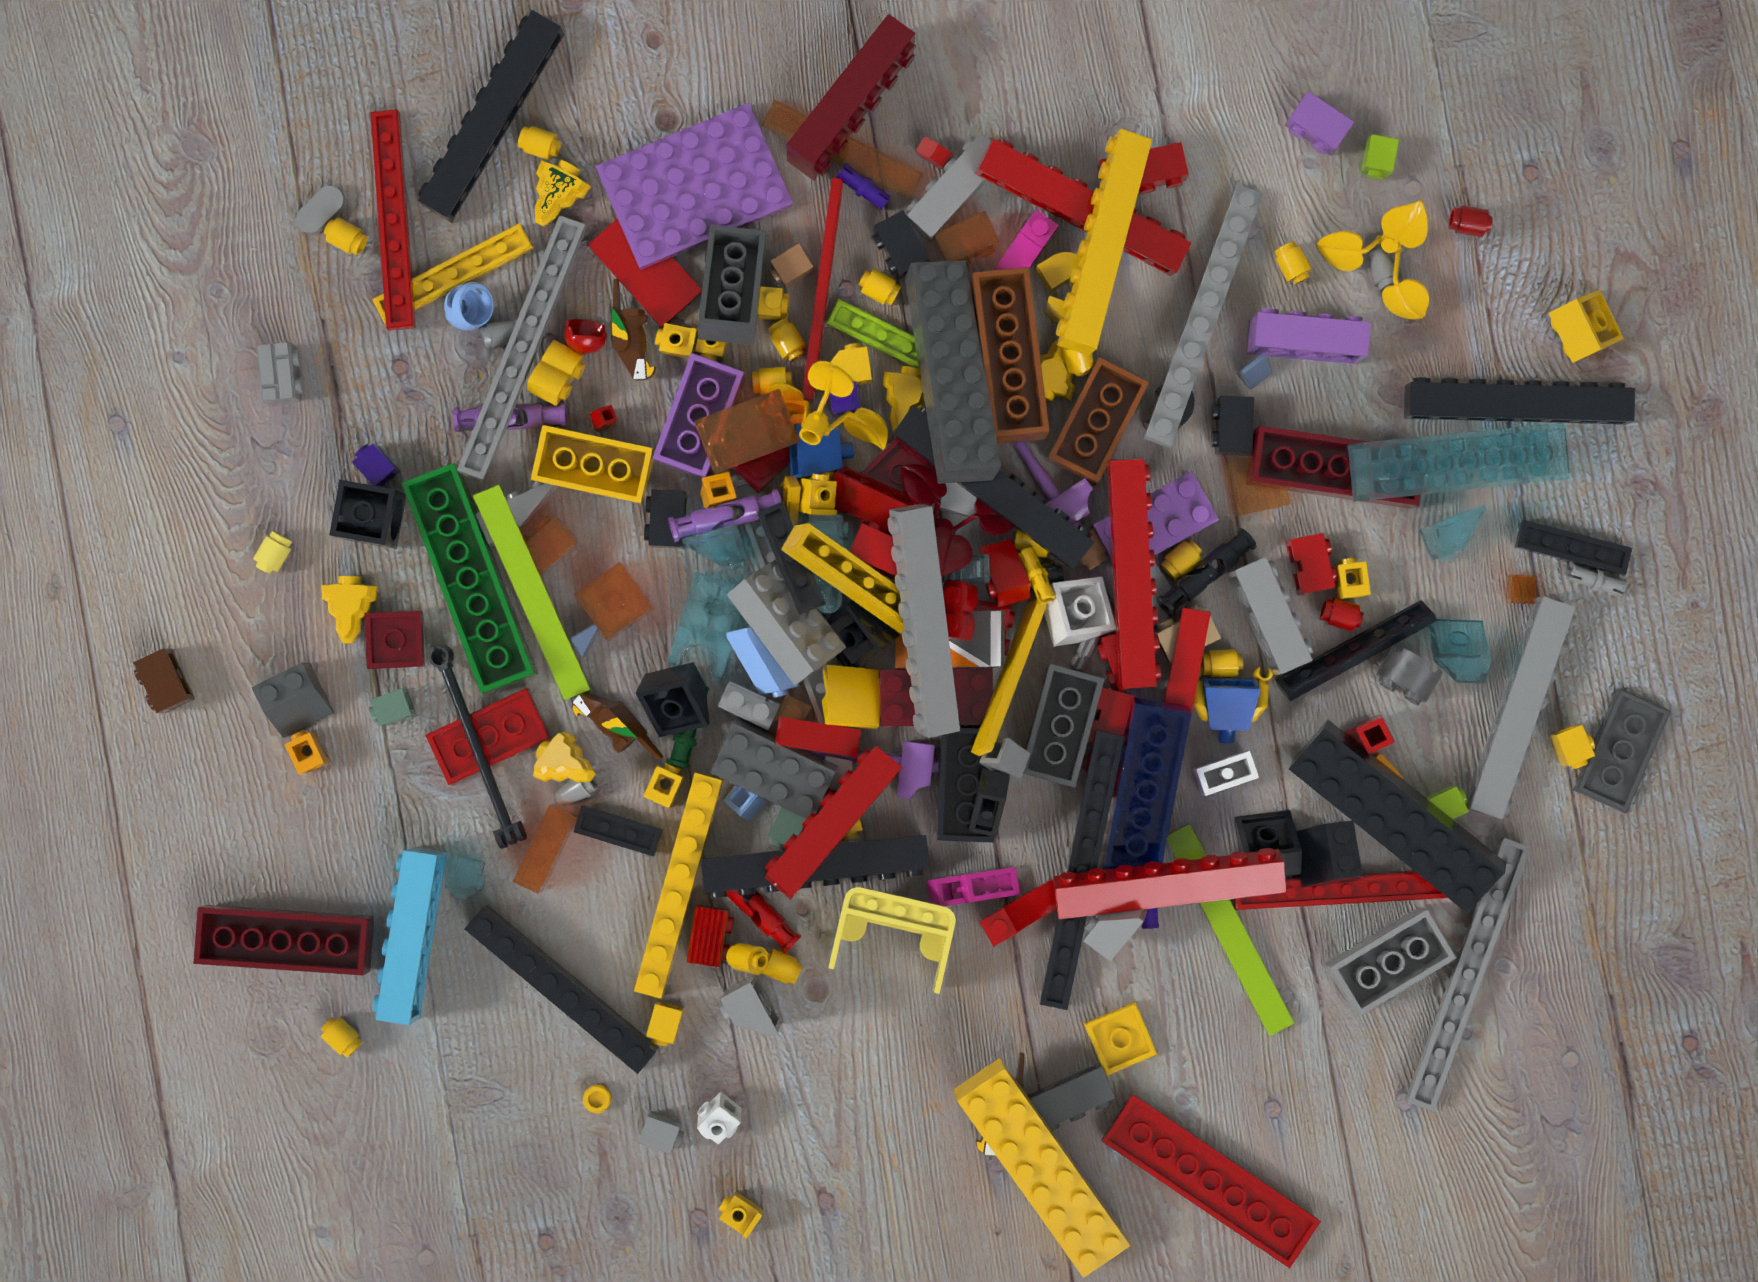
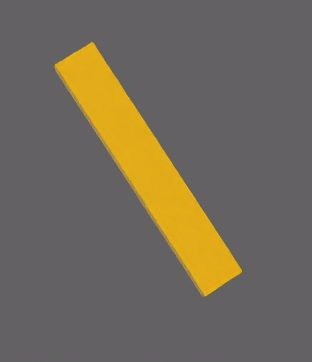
(465, 267)
(1008, 678)

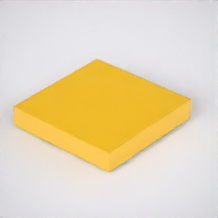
(1120, 1038)

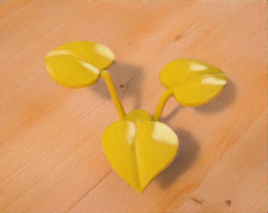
(1401, 226)
(832, 379)

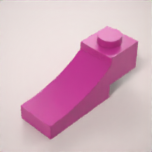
(1029, 242)
(973, 887)

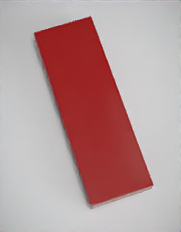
(818, 737)

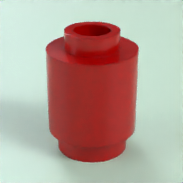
(1470, 221)
(1341, 614)

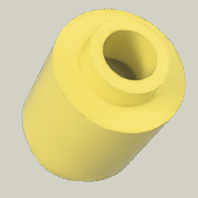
(272, 552)

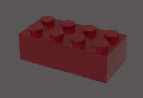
(972, 692)

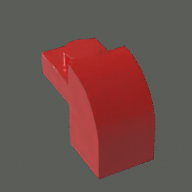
(1371, 734)

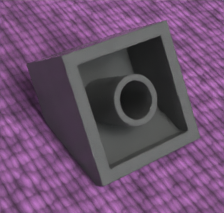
(293, 699)

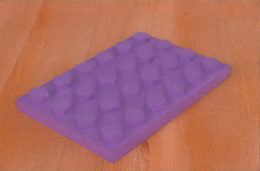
(693, 180)

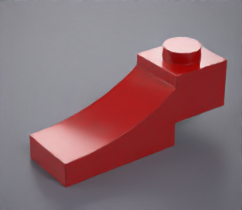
(1019, 913)

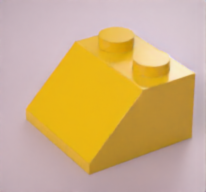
(1585, 326)

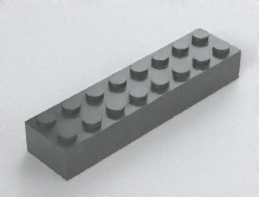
(952, 372)

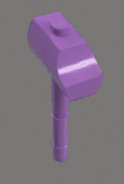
(1071, 502)
(917, 766)

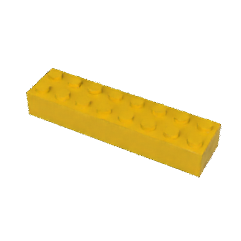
(1041, 1167)

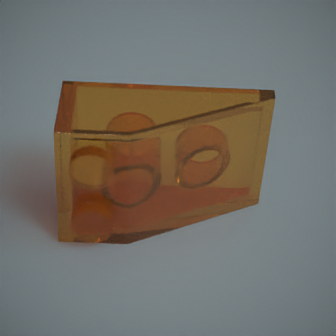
(746, 431)

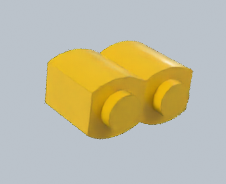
(555, 373)

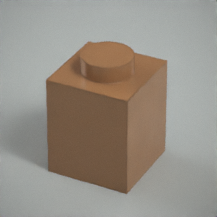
(791, 267)

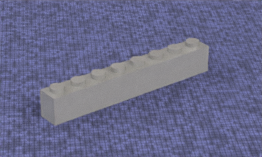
(924, 620)
(1520, 707)

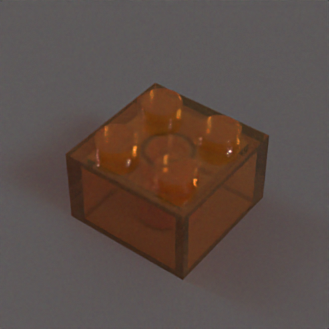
(614, 601)

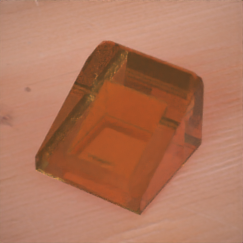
(1520, 589)

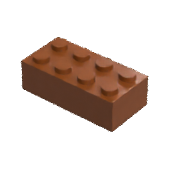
(1097, 421)

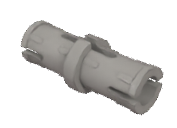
(1596, 580)

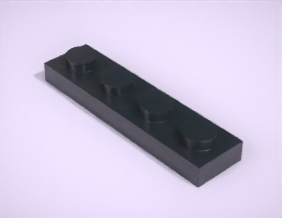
(1573, 547)
(798, 578)

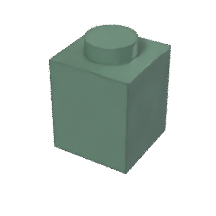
(392, 707)
(784, 827)

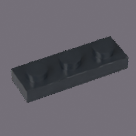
(618, 830)

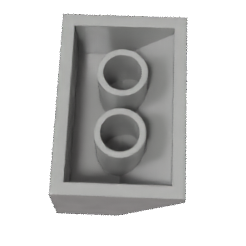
(750, 1007)

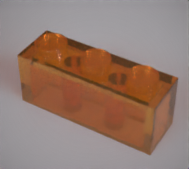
(545, 848)

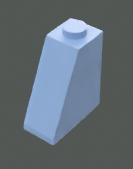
(759, 663)

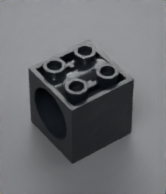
(368, 514)

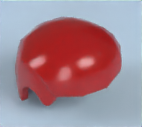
(584, 335)

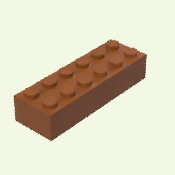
(1010, 354)

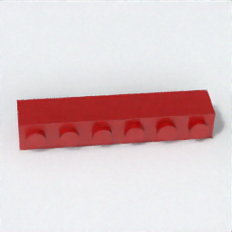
(832, 823)

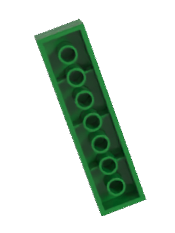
(469, 578)

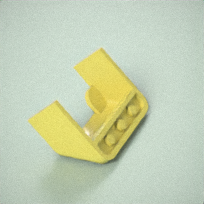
(930, 920)

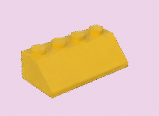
(592, 464)

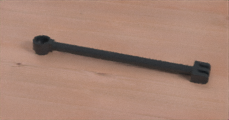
(508, 832)

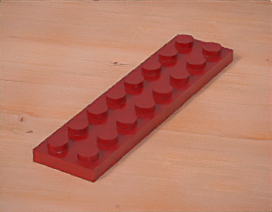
(1210, 1180)

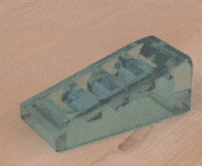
(971, 573)

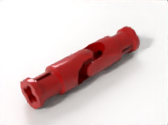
(766, 918)

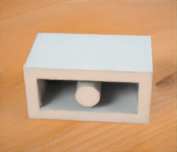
(1225, 773)

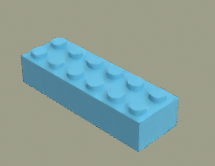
(410, 935)

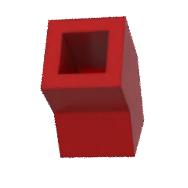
(933, 152)
(598, 418)

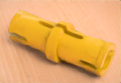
(1037, 576)

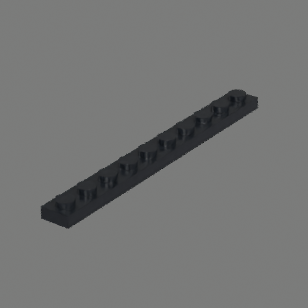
(1083, 857)

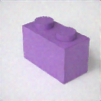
(1319, 124)

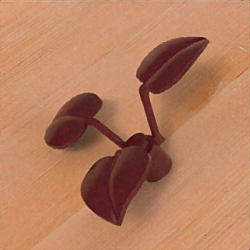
(953, 550)

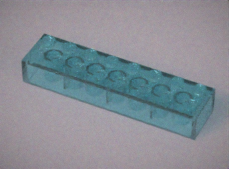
(1458, 461)

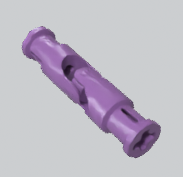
(537, 416)
(721, 516)

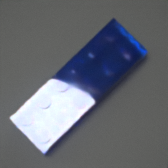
(1146, 783)

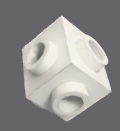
(719, 1118)

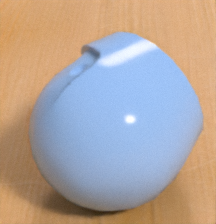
(467, 307)

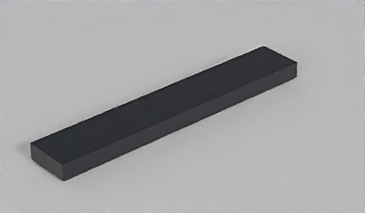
(1356, 650)

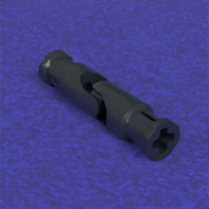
(1196, 581)

